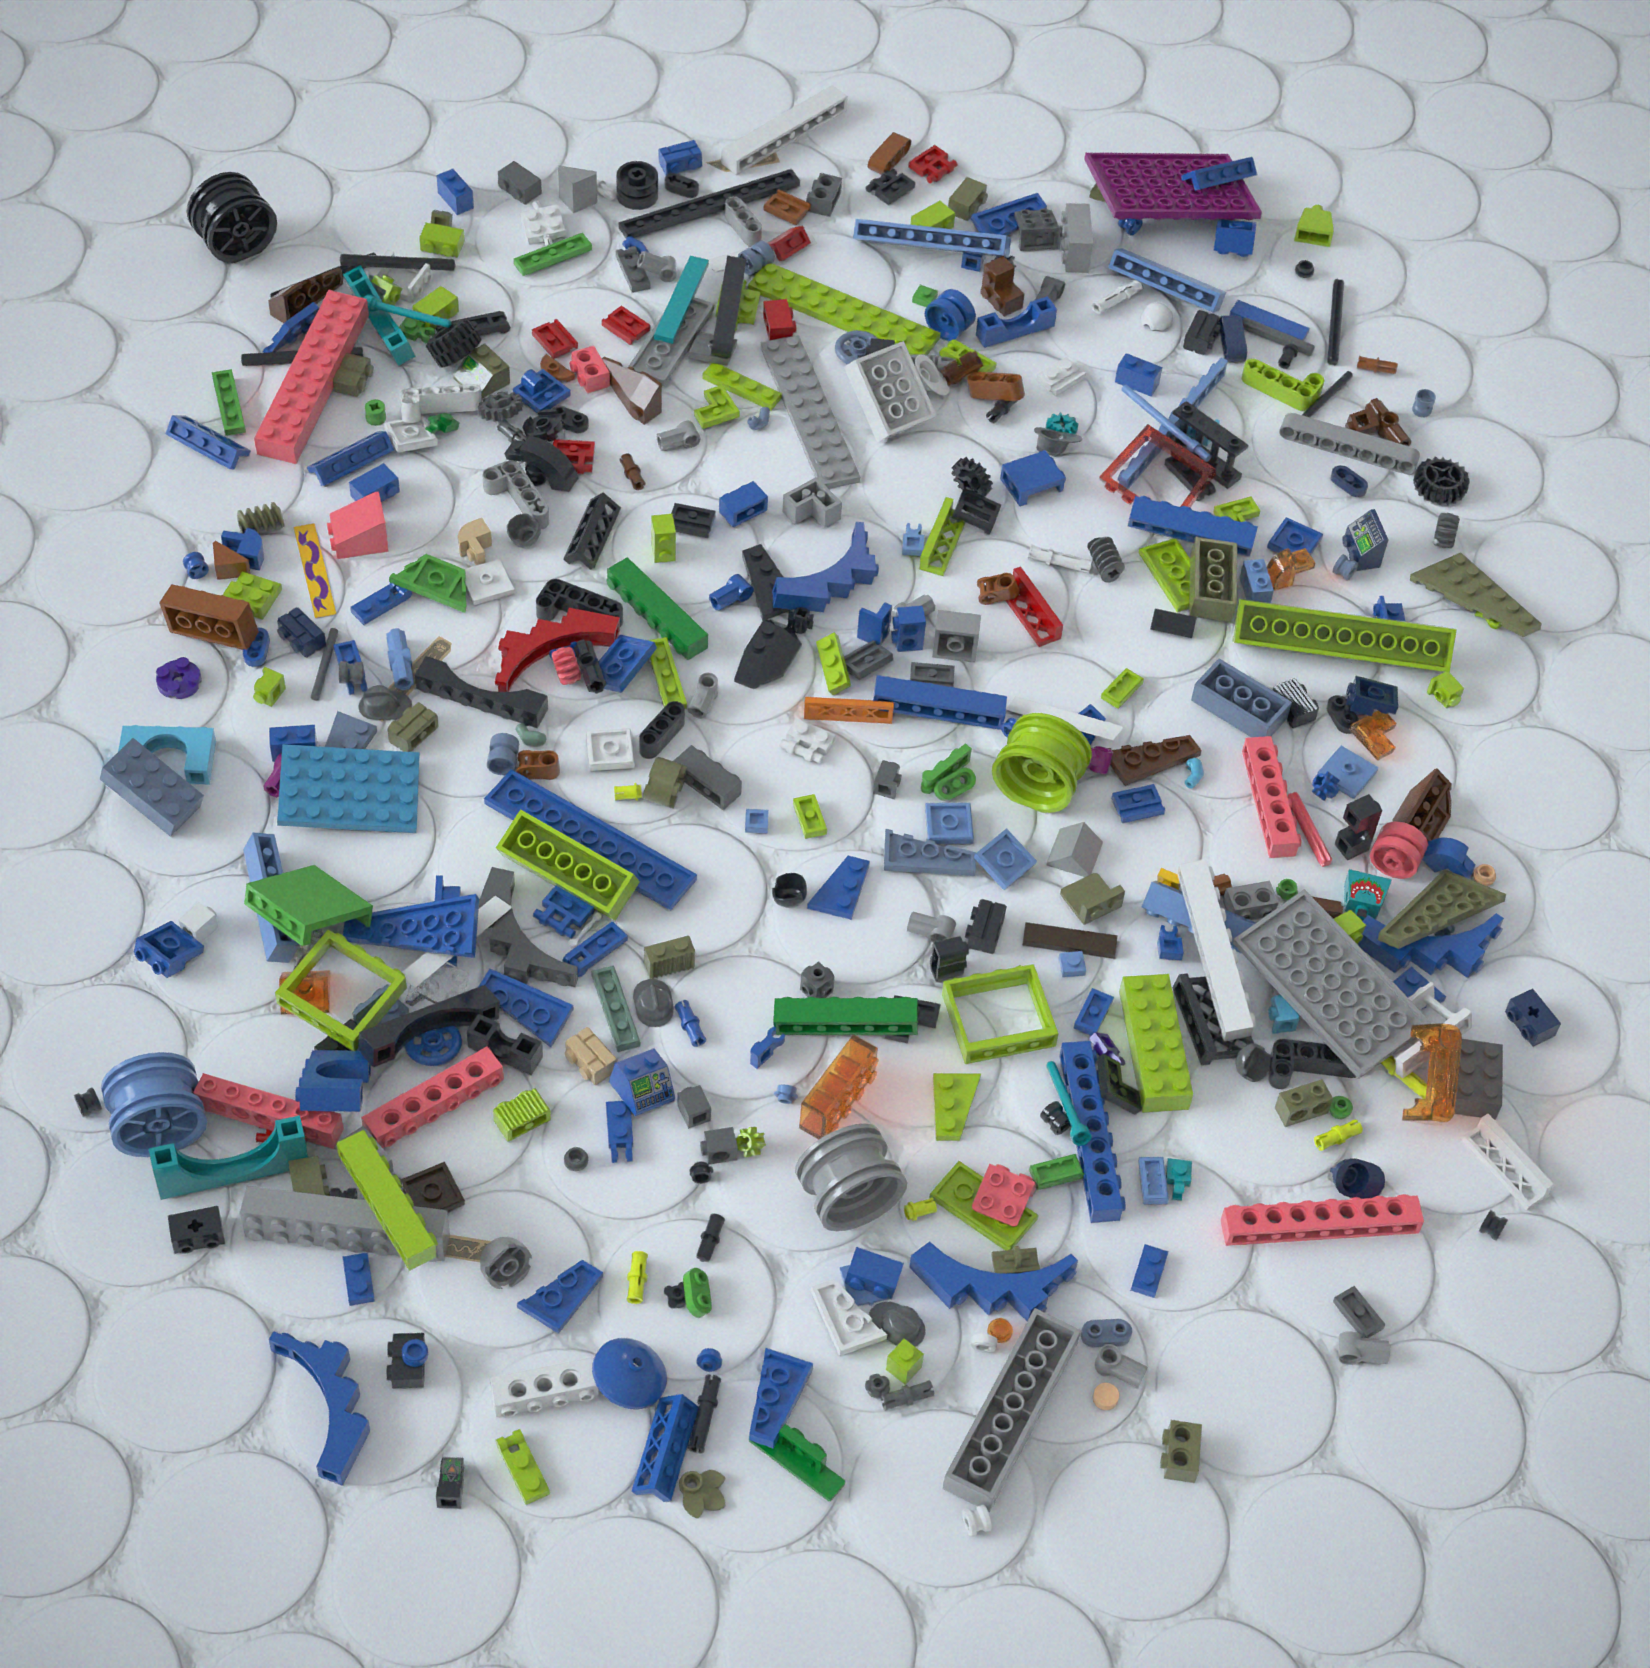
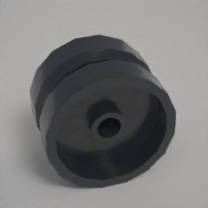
(637, 185)

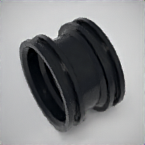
(231, 217)

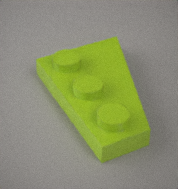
(952, 1102)

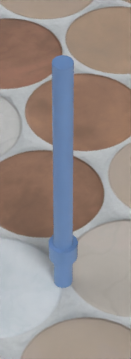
(1192, 445)

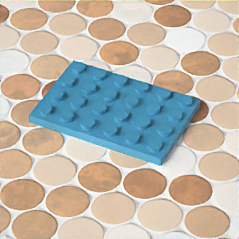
(348, 789)

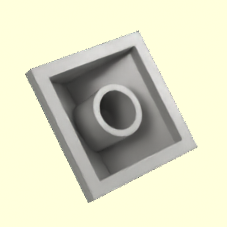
(577, 187)
(1075, 850)

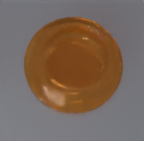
(1000, 1329)

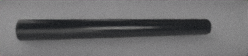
(1328, 394)

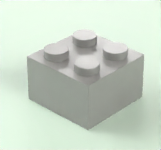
(956, 636)

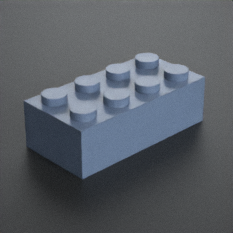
(1240, 700)
(151, 787)

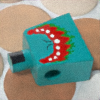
(1365, 893)

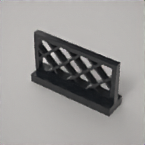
(1196, 1023)

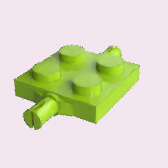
(747, 307)

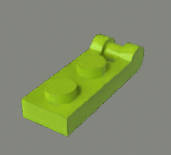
(956, 350)
(523, 1467)

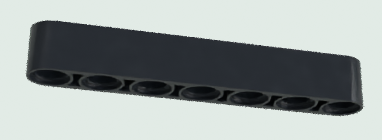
(728, 307)

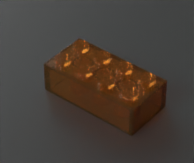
(839, 1088)

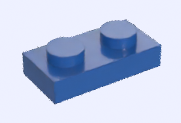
(1093, 1012)
(1149, 1271)
(358, 1279)

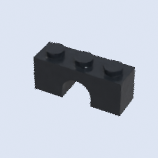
(1362, 819)
(518, 1053)

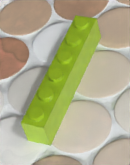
(387, 1200)

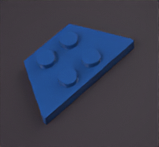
(293, 328)

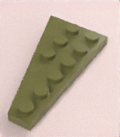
(1474, 590)
(1438, 906)

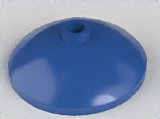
(622, 1380)

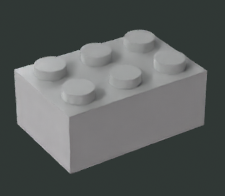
(1077, 237)

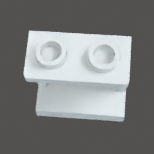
(409, 279)

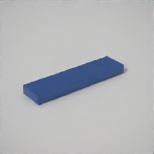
(1269, 319)

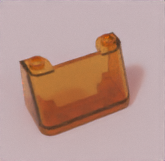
(1444, 1046)

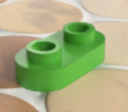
(954, 785)
(697, 1292)

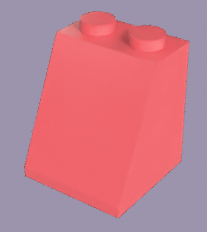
(358, 528)

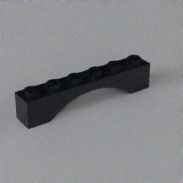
(520, 706)
(385, 1040)

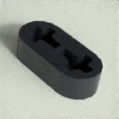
(681, 185)

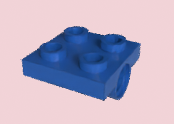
(541, 390)

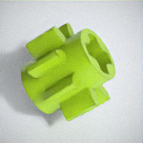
(750, 1141)

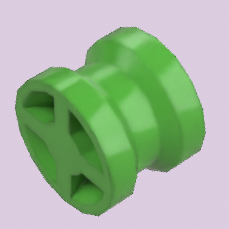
(375, 412)

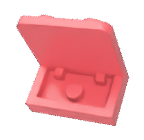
(1003, 1195)

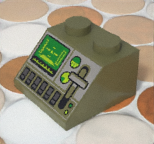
(483, 369)

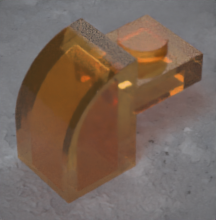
(1286, 565)

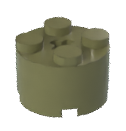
(665, 782)

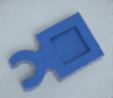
(1170, 945)

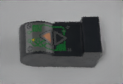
(450, 1483)

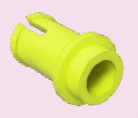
(629, 792)
(919, 1209)

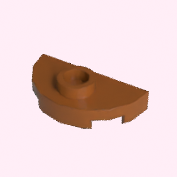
(556, 369)

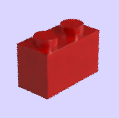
(778, 319)

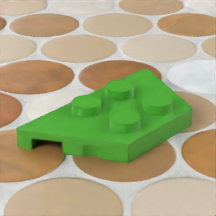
(434, 580)

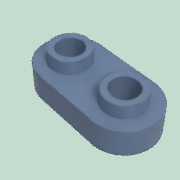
(1107, 1332)

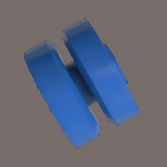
(950, 314)

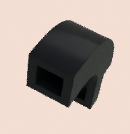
(547, 458)

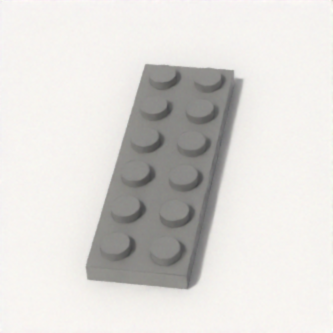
(662, 358)

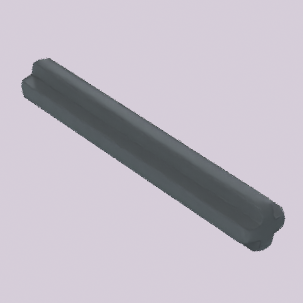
(1277, 336)

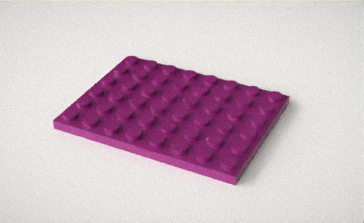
(1153, 187)

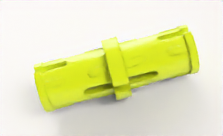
(1338, 1134)
(637, 1277)

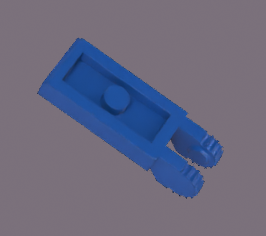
(349, 653)
(619, 1129)

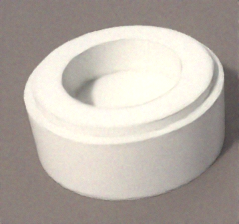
(984, 1342)

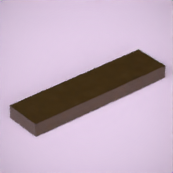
(1069, 940)

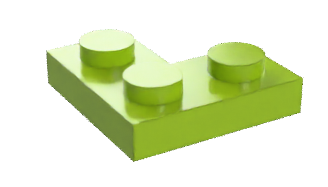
(720, 408)
(1238, 510)

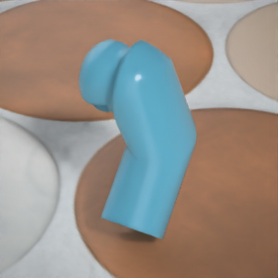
(1197, 772)

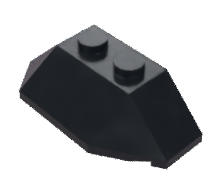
(767, 654)

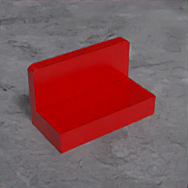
(789, 242)

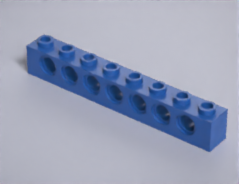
(1100, 1207)

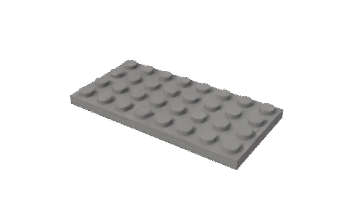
(1331, 983)

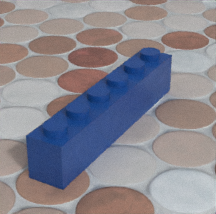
(1187, 524)
(941, 702)

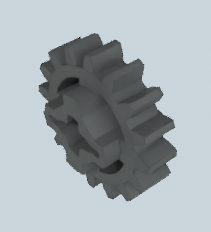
(500, 406)

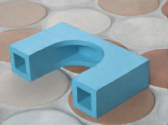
(193, 741)

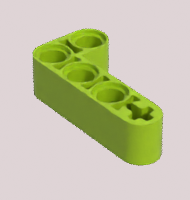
(1281, 385)

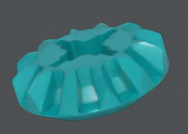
(1070, 423)

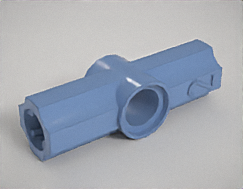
(400, 659)

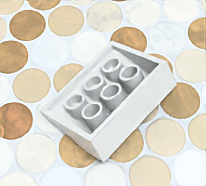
(890, 391)

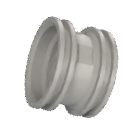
(850, 1177)

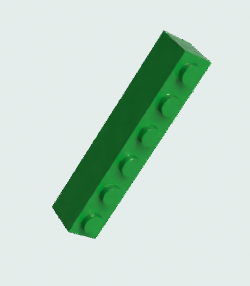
(657, 608)
(846, 1016)

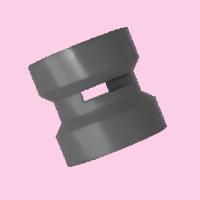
(351, 672)

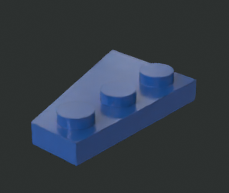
(562, 1298)

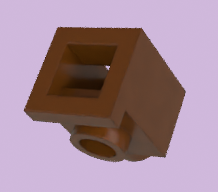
(1366, 419)

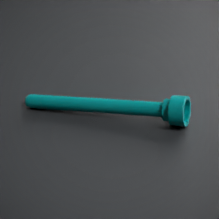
(374, 305)
(1079, 1132)

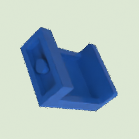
(1031, 476)

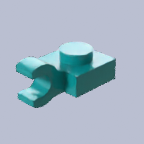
(1179, 1175)

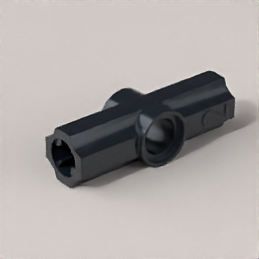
(590, 666)

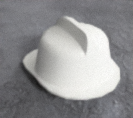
(930, 376)

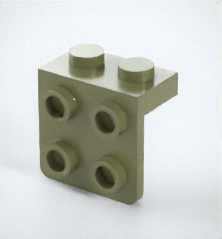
(1092, 898)

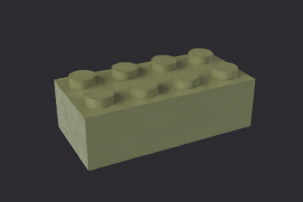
(1213, 579)

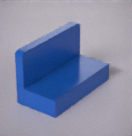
(873, 625)

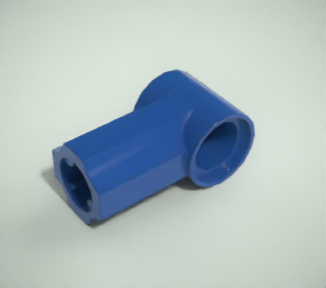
(735, 589)

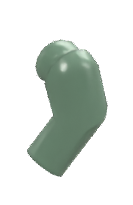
(530, 738)

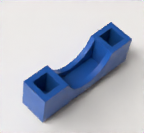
(1036, 317)

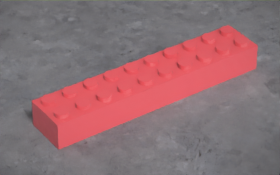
(311, 377)

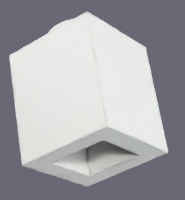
(199, 922)

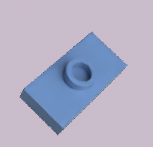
(1153, 1180)

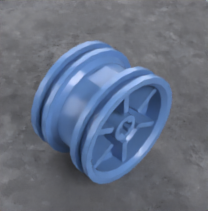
(153, 1103)

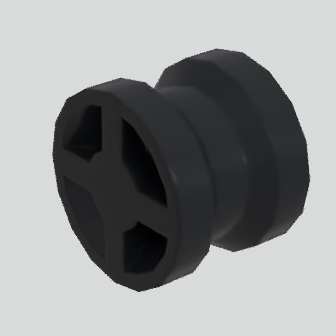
(87, 1102)
(1493, 1225)

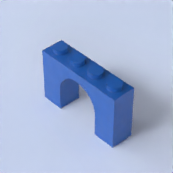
(333, 1081)

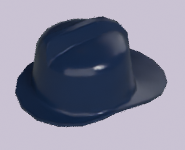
(1358, 1178)

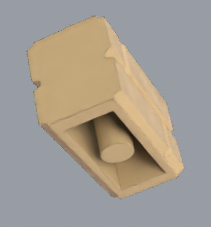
(590, 1056)

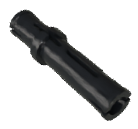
(707, 1402)

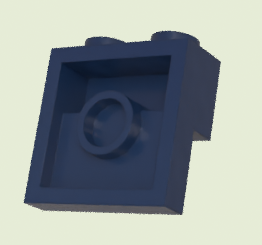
(1368, 694)

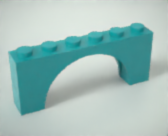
(181, 1174)

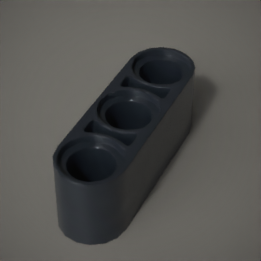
(661, 730)

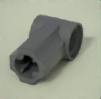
(1052, 288)

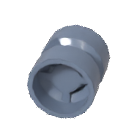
(757, 257)
(502, 753)

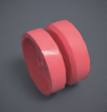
(1398, 850)

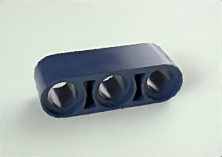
(1233, 338)

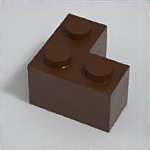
(999, 287)

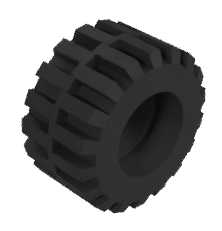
(453, 343)

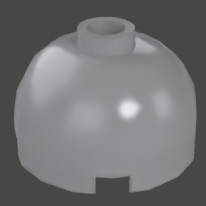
(505, 1262)

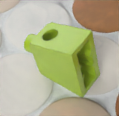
(1315, 227)

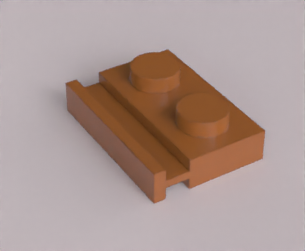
(787, 207)

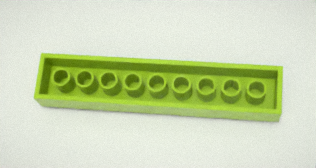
(1344, 635)

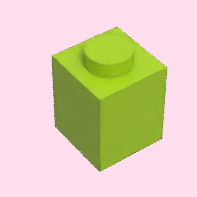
(904, 1361)

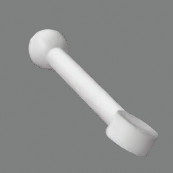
(574, 942)

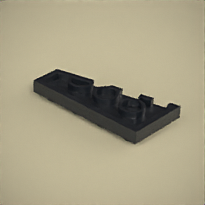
(763, 577)

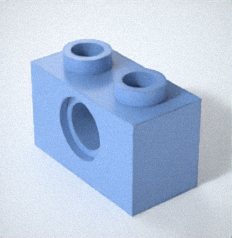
(1256, 581)

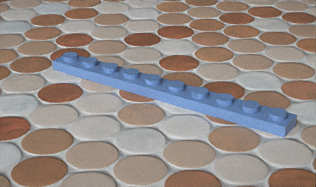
(1196, 397)

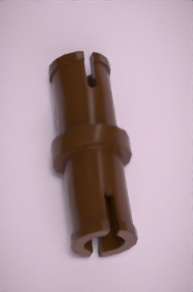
(632, 471)

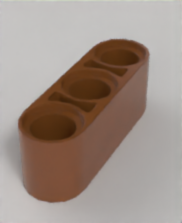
(889, 153)
(996, 386)

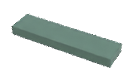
(615, 1008)

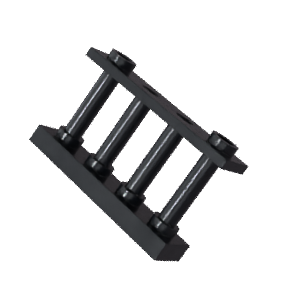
(1220, 438)

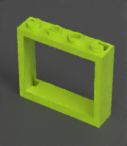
(321, 1020)
(1008, 1044)

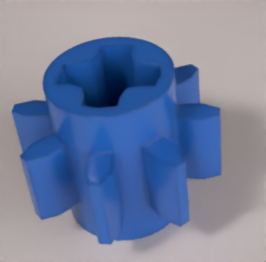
(1325, 785)

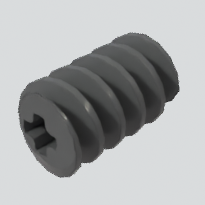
(1106, 558)

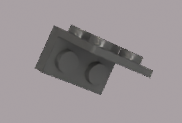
(1037, 229)

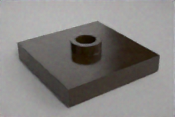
(433, 1188)

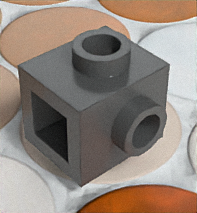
(817, 981)

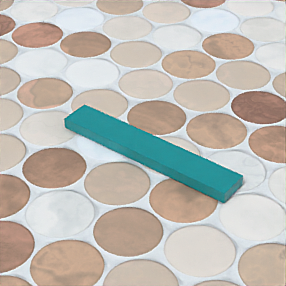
(681, 299)

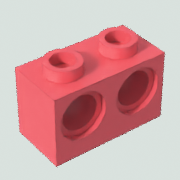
(590, 369)

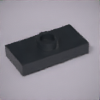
(1173, 623)

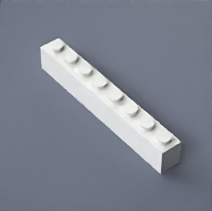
(783, 129)
(1215, 950)

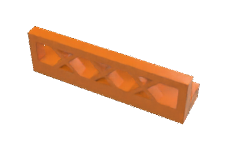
(848, 710)

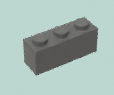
(709, 778)

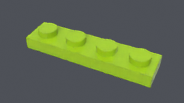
(742, 386)
(666, 673)

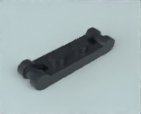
(487, 323)

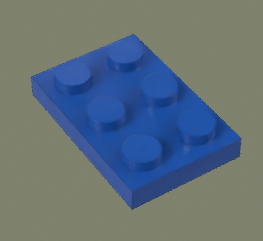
(624, 661)

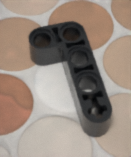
(562, 595)
(1294, 1061)

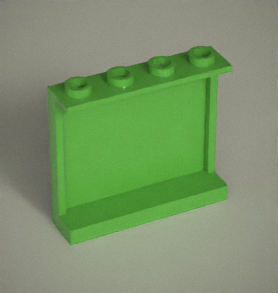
(305, 902)

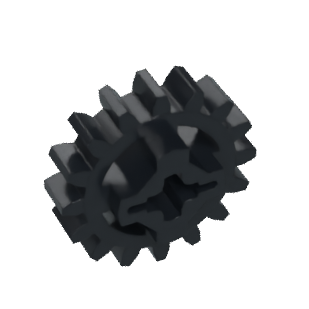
(972, 476)

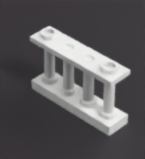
(1413, 1058)

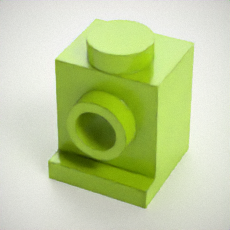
(269, 687)
(1446, 689)

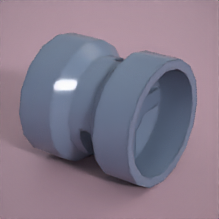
(1423, 403)

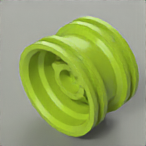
(1042, 762)

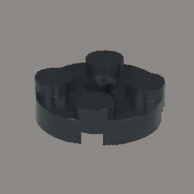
(545, 425)

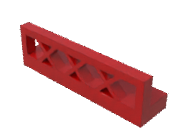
(1036, 608)

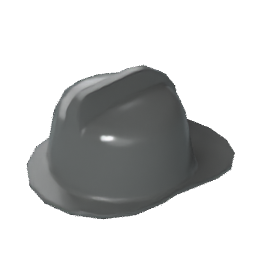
(1054, 441)
(382, 703)
(653, 1002)
(898, 1322)

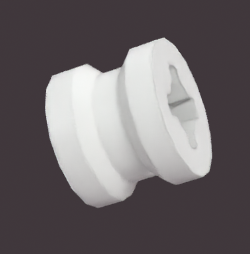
(977, 1520)

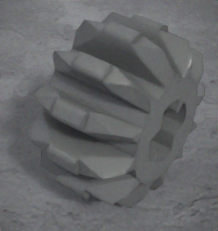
(1446, 530)

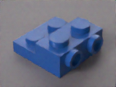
(167, 949)

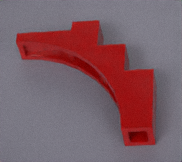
(523, 649)

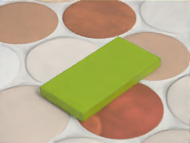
(1171, 570)
(957, 1195)

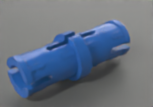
(690, 1023)

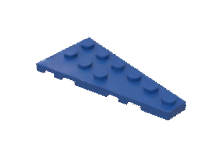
(432, 927)

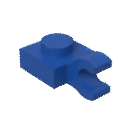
(764, 1050)

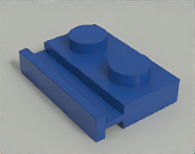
(1138, 803)

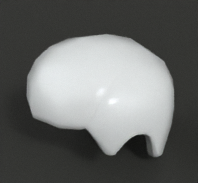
(1157, 316)

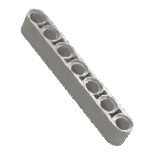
(1349, 443)

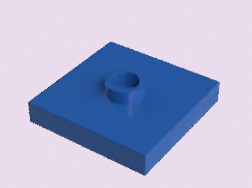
(1295, 537)

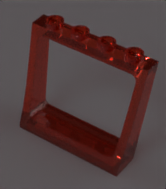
(1169, 446)

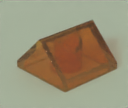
(312, 989)

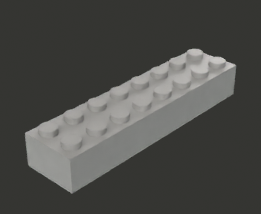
(327, 1222)
(1011, 1410)

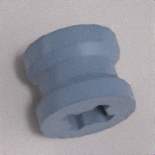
(1345, 567)

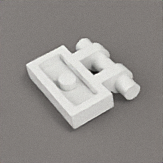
(809, 736)

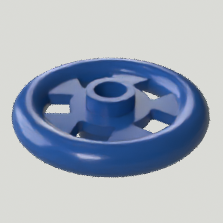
(436, 1058)

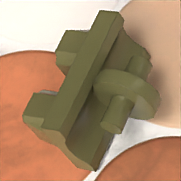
(1015, 1260)

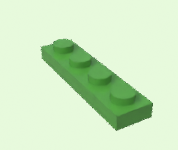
(552, 254)
(228, 402)

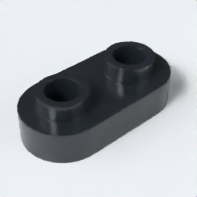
(573, 420)
(1340, 712)

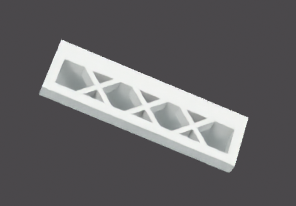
(1513, 1160)

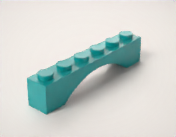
(382, 321)

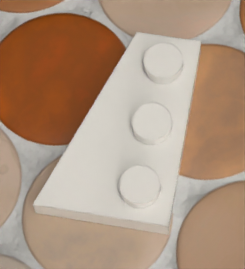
(845, 1321)

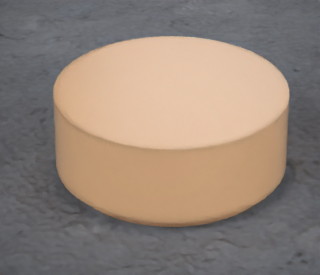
(1106, 1396)

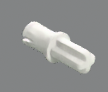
(604, 190)

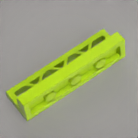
(930, 552)

